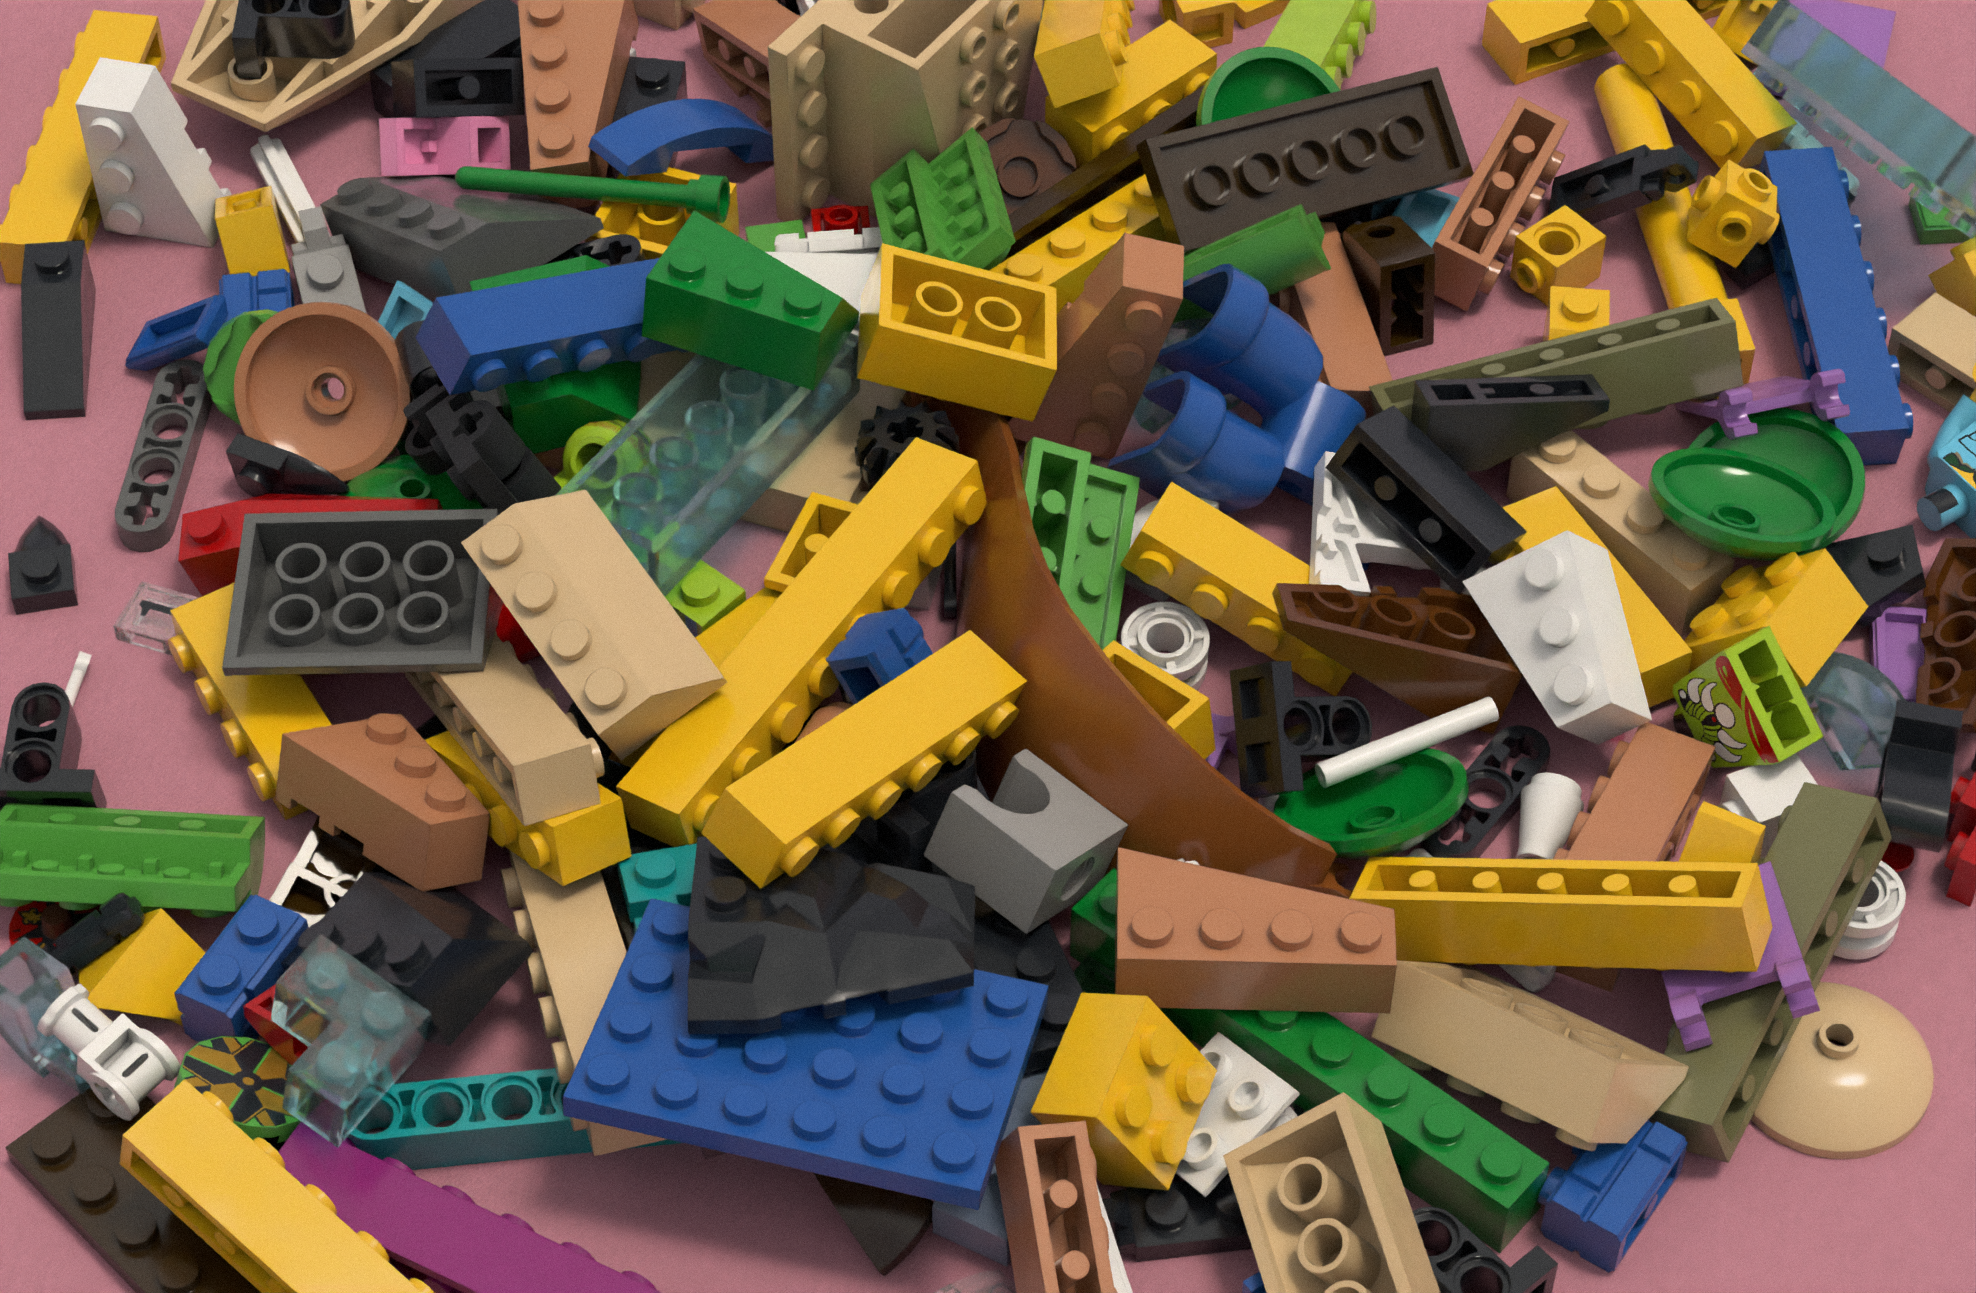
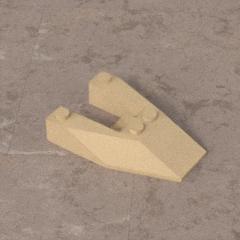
(300, 84)

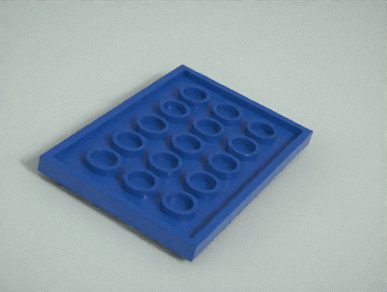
(870, 1097)

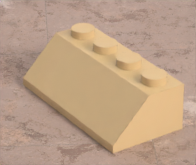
(594, 617)
(1525, 1053)
(1329, 1206)

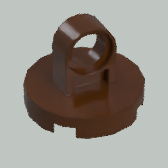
(1027, 159)

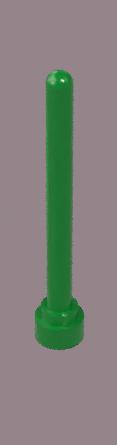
(706, 196)

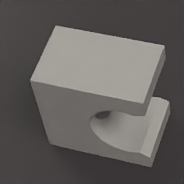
(1031, 846)

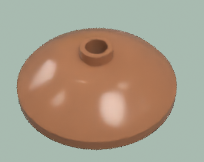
(286, 396)

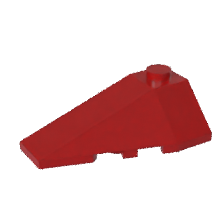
(213, 535)

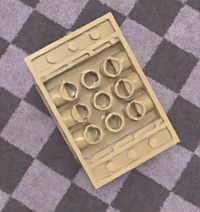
(885, 77)

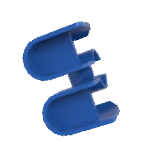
(1266, 363)

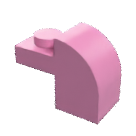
(443, 144)

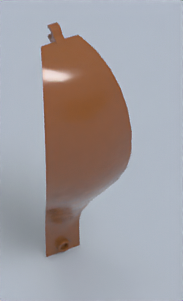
(1083, 710)

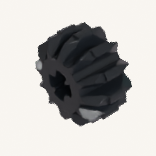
(893, 430)

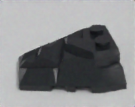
(820, 939)

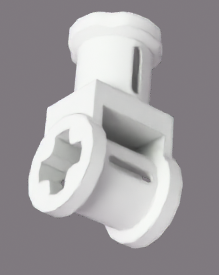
(112, 1056)

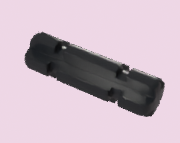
(97, 932)

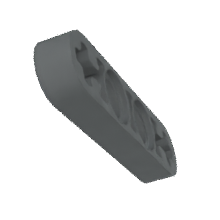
(169, 454)

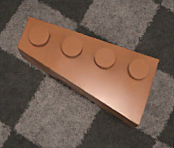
(572, 80)
(1109, 346)
(1639, 811)
(1246, 942)

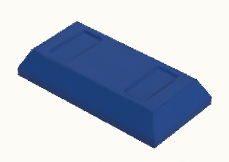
(177, 334)

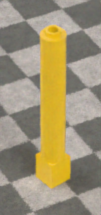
(1682, 268)

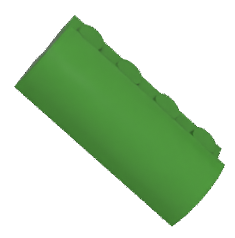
(946, 205)
(1274, 251)
(1083, 529)
(156, 856)

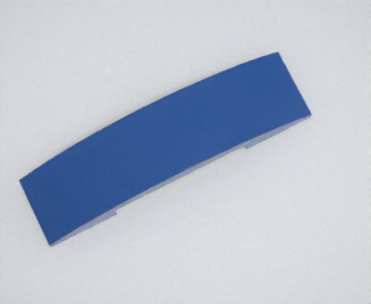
(649, 136)

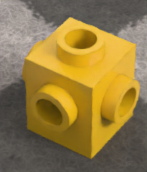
(1732, 212)

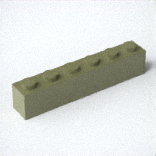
(1636, 362)
(1823, 866)

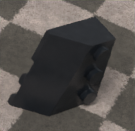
(425, 944)

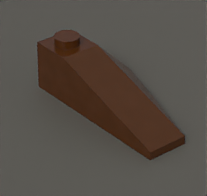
(1949, 633)
(1420, 649)

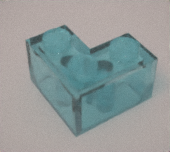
(357, 1036)

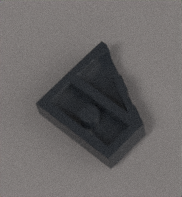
(1881, 568)

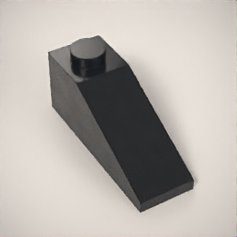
(56, 329)
(1500, 417)

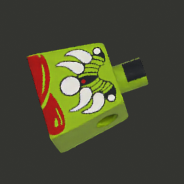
(1746, 705)

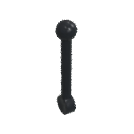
(950, 584)

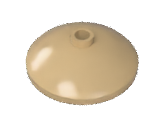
(1853, 1095)

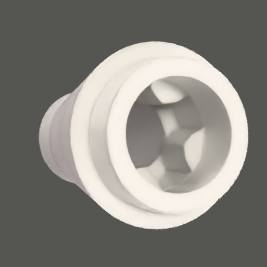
(1547, 815)

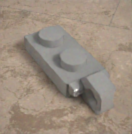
(324, 264)

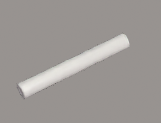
(1406, 742)

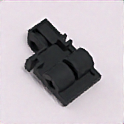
(475, 450)

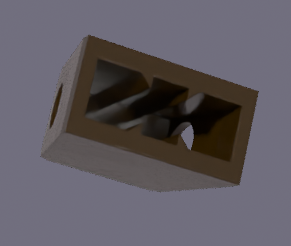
(1395, 266)

